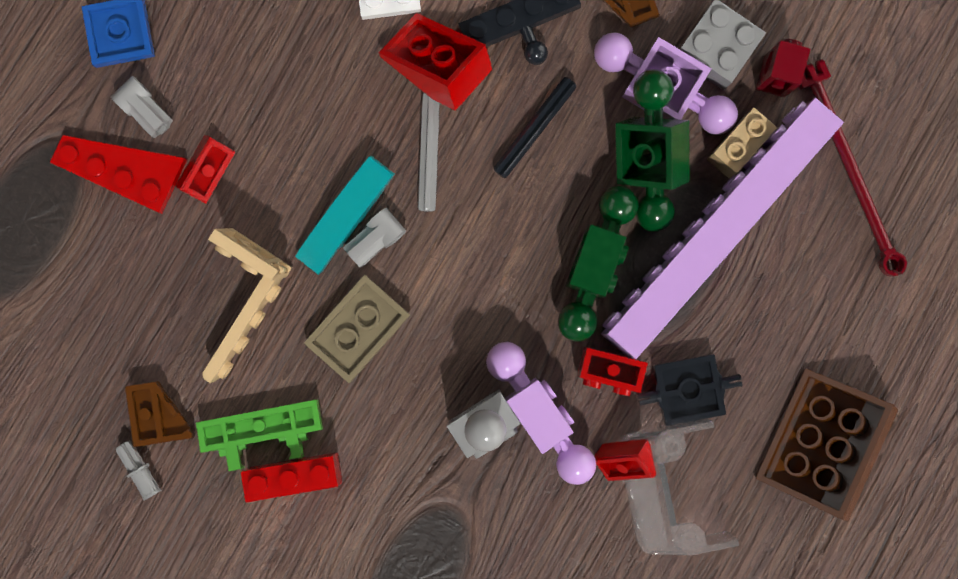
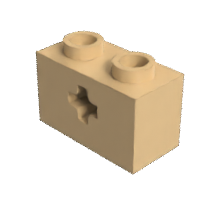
(741, 143)

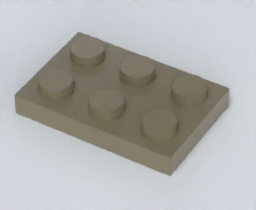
(357, 329)

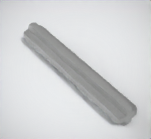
(428, 154)

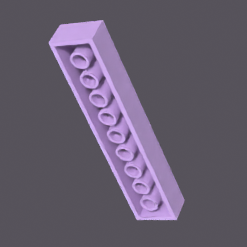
(722, 227)

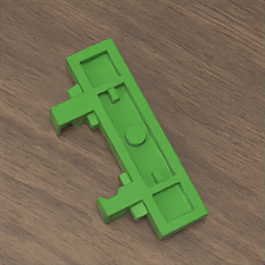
(234, 432)

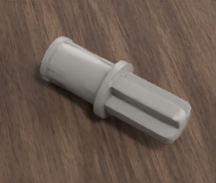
(137, 470)

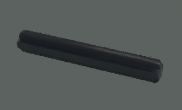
(535, 127)

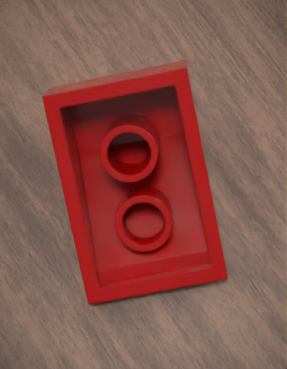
(438, 60)

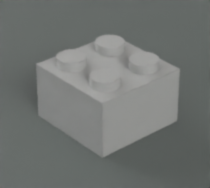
(723, 43)

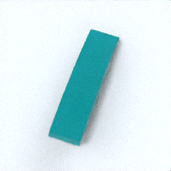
(344, 214)

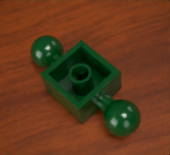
(653, 150)
(596, 262)

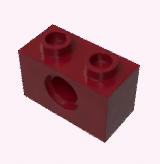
(783, 68)

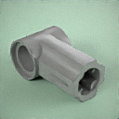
(137, 102)
(380, 232)

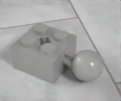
(484, 425)

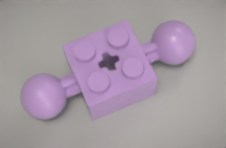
(715, 114)
(539, 415)

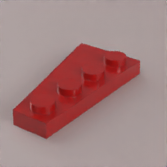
(127, 171)

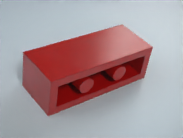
(291, 477)

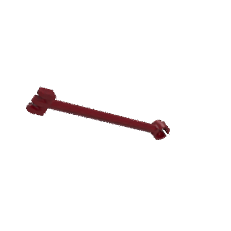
(814, 81)

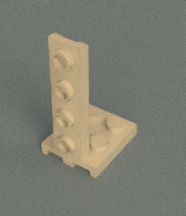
(254, 260)

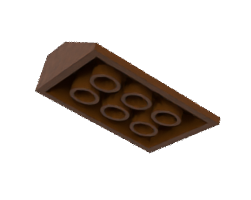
(827, 444)

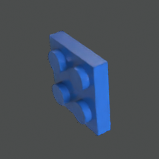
(117, 32)

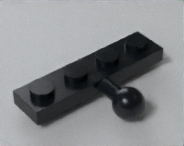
(518, 18)

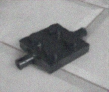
(689, 390)

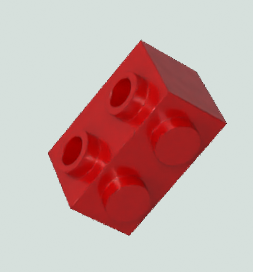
(611, 369)

